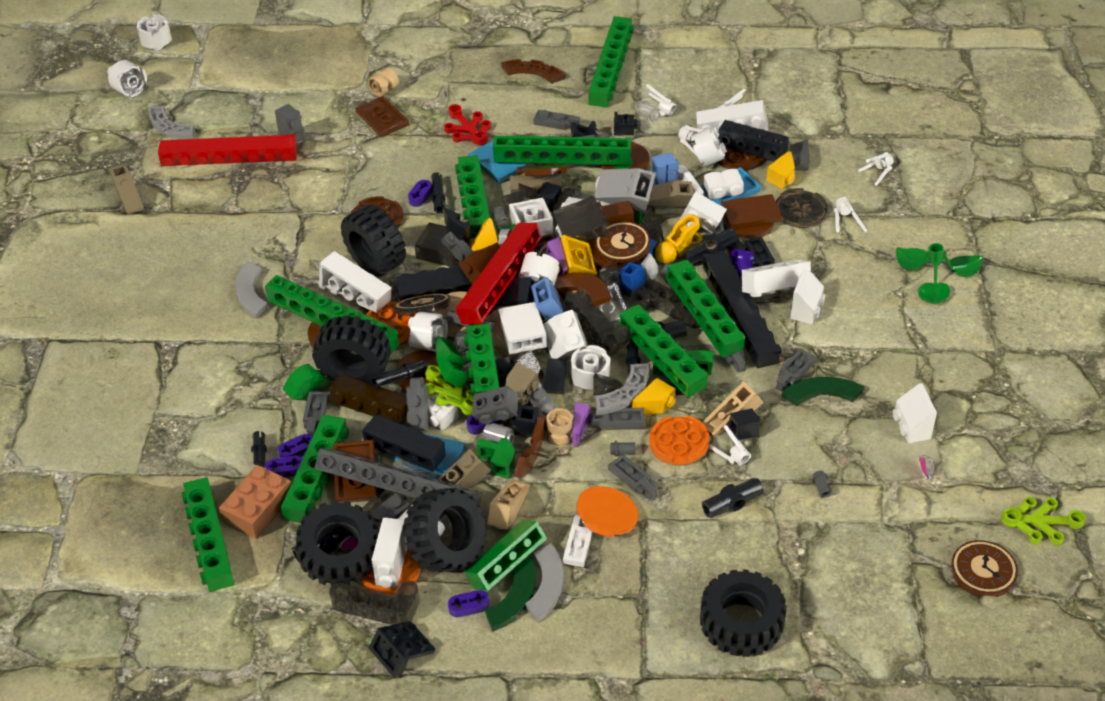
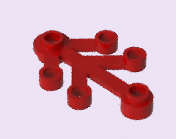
(477, 137)

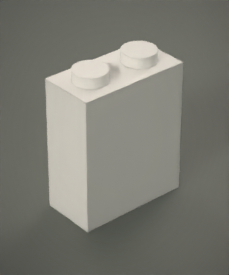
(522, 328)
(389, 553)

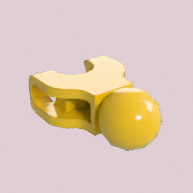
(679, 240)

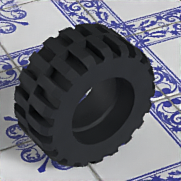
(373, 240)
(353, 335)
(330, 519)
(423, 530)
(736, 635)

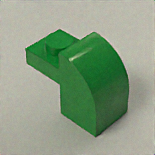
(303, 381)
(500, 456)

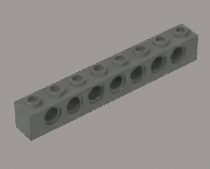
(382, 475)

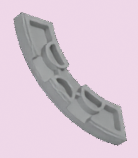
(168, 128)
(245, 290)
(623, 397)
(551, 585)

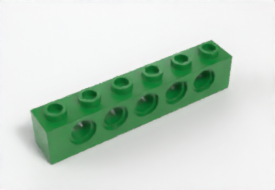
(472, 191)
(705, 308)
(664, 351)
(309, 482)
(208, 534)

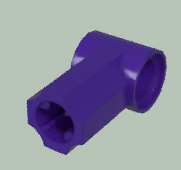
(742, 259)

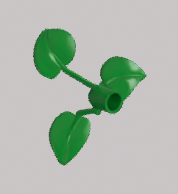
(932, 292)

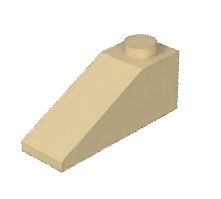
(740, 399)
(507, 504)

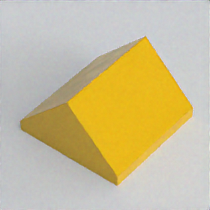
(485, 237)
(578, 255)

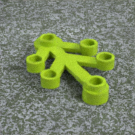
(434, 375)
(1015, 517)

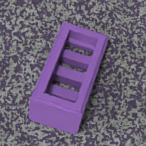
(555, 250)
(580, 422)

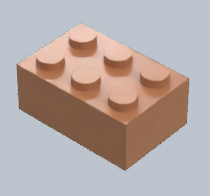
(255, 502)

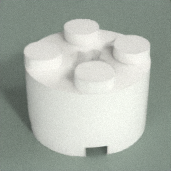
(154, 32)
(127, 78)
(708, 146)
(539, 267)
(425, 329)
(587, 363)

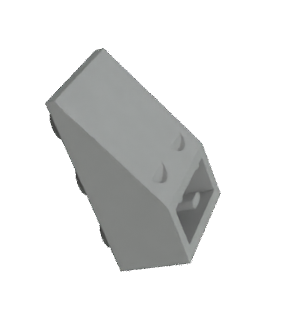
(625, 185)

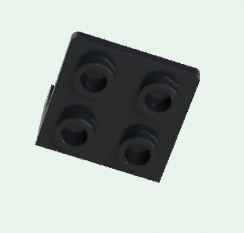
(397, 644)

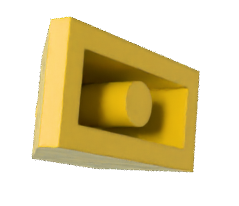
(782, 171)
(655, 398)

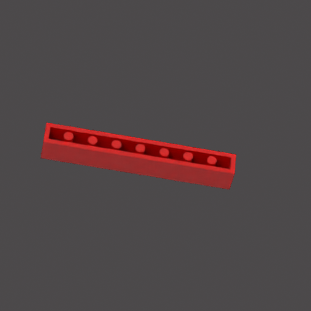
(227, 150)
(498, 274)

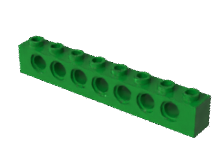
(610, 62)
(562, 150)
(316, 307)

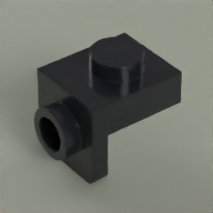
(579, 130)
(503, 369)

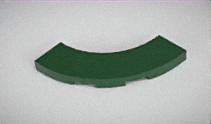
(813, 386)
(519, 594)

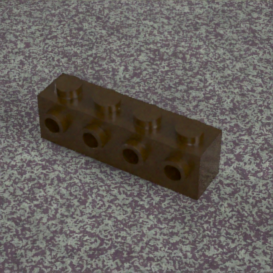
(367, 399)

